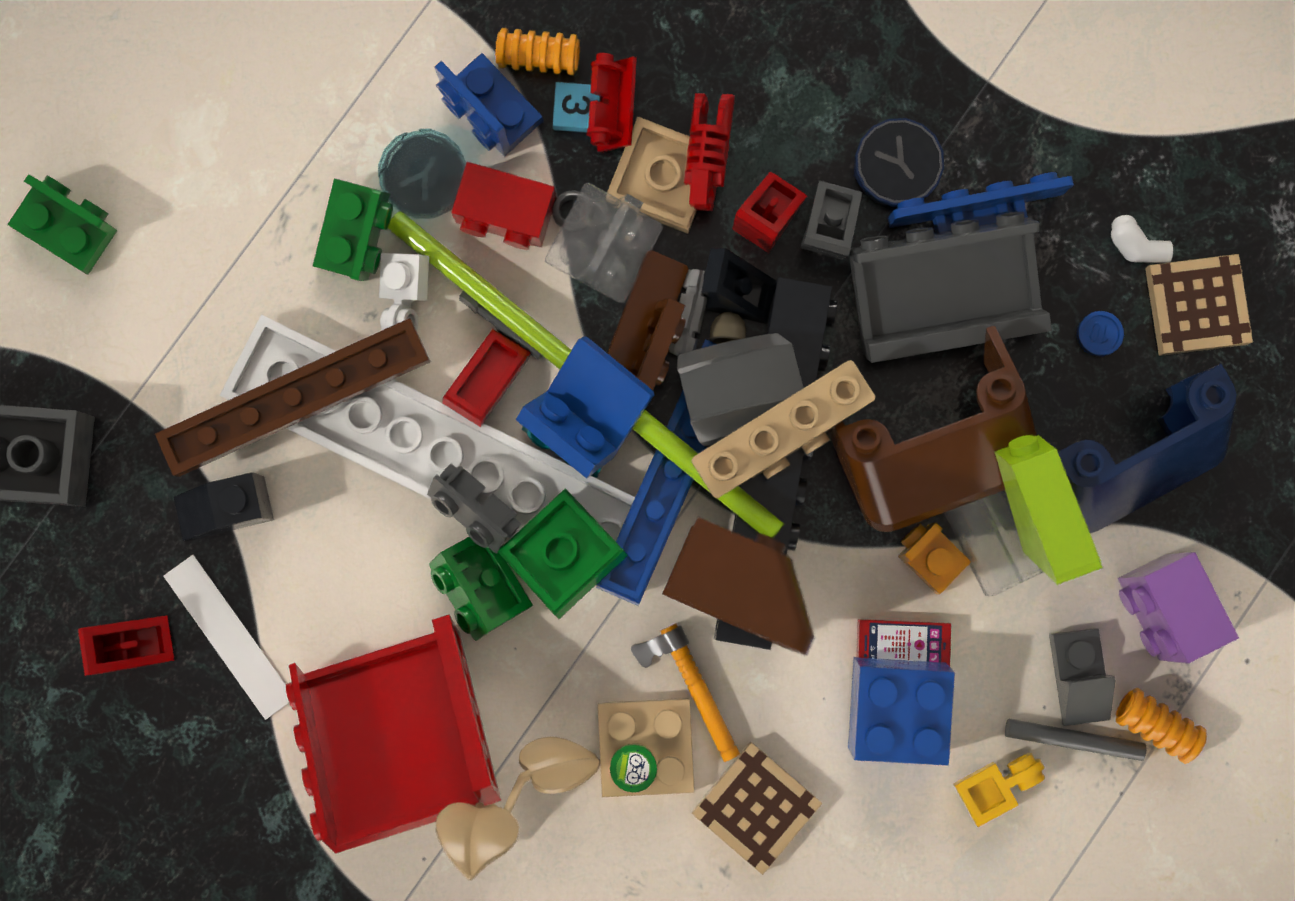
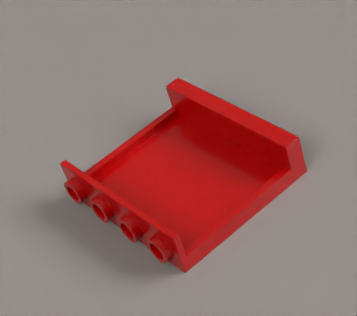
(391, 739)

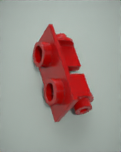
(612, 116)

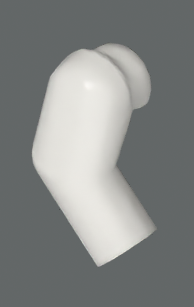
(1135, 245)

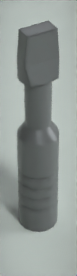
(500, 327)

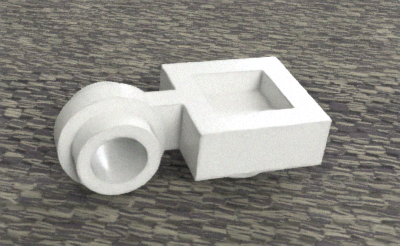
(402, 279)

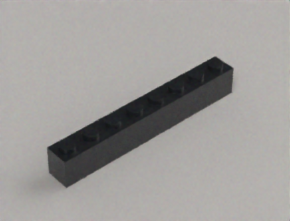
(800, 316)

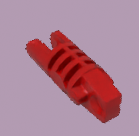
(708, 151)

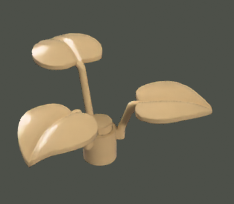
(482, 833)

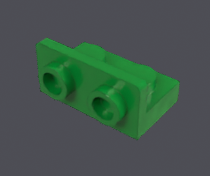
(61, 225)
(353, 230)
(478, 587)

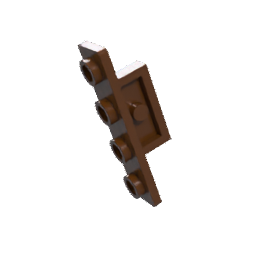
(651, 319)

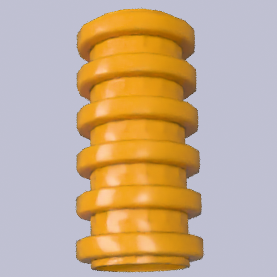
(537, 51)
(1162, 726)

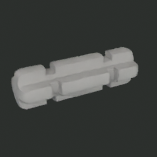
(693, 312)

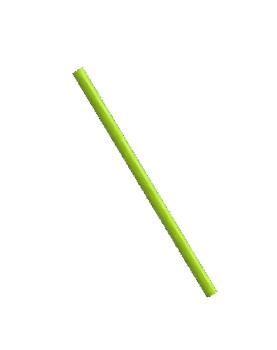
(557, 352)

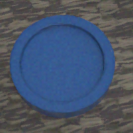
(1100, 333)

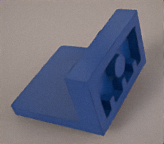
(489, 102)
(587, 408)

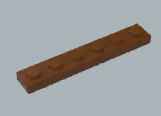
(292, 398)

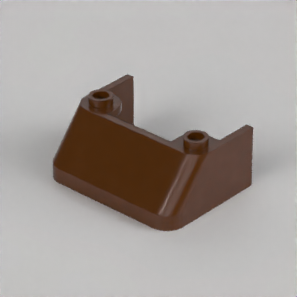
(944, 466)
(742, 584)

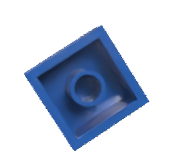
(901, 711)

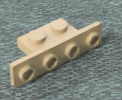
(784, 429)

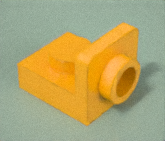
(932, 556)

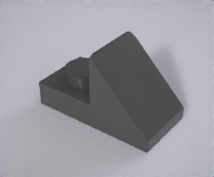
(832, 220)
(1080, 677)

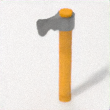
(675, 642)

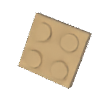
(661, 728)

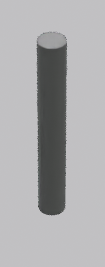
(1075, 739)

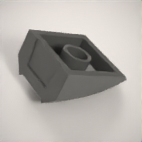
(736, 383)

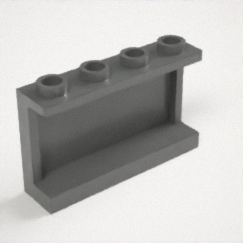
(947, 287)

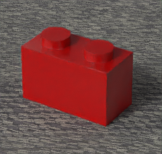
(503, 206)

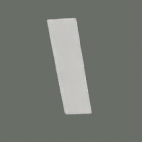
(228, 636)

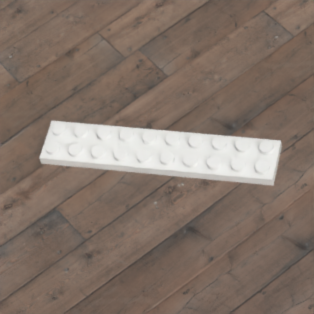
(417, 437)

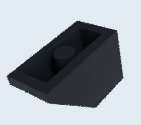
(223, 506)

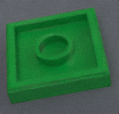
(562, 553)

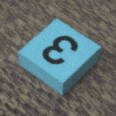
(572, 106)

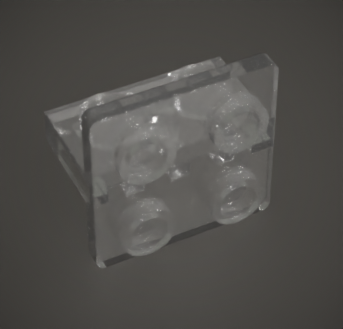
(604, 241)

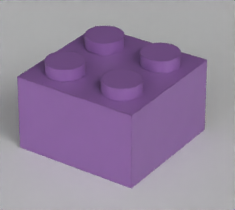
(1176, 608)

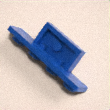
(984, 206)

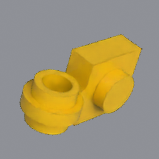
(989, 793)

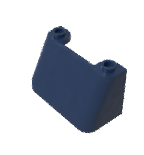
(1196, 441)

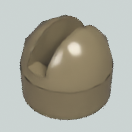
(727, 327)

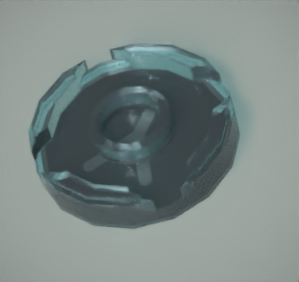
(421, 173)

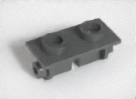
(456, 494)

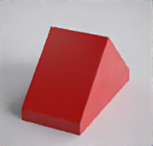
(768, 211)
(125, 645)

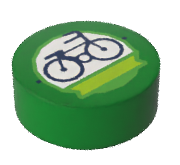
(633, 768)

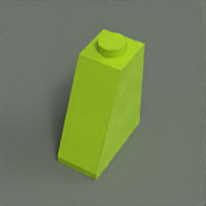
(1046, 510)

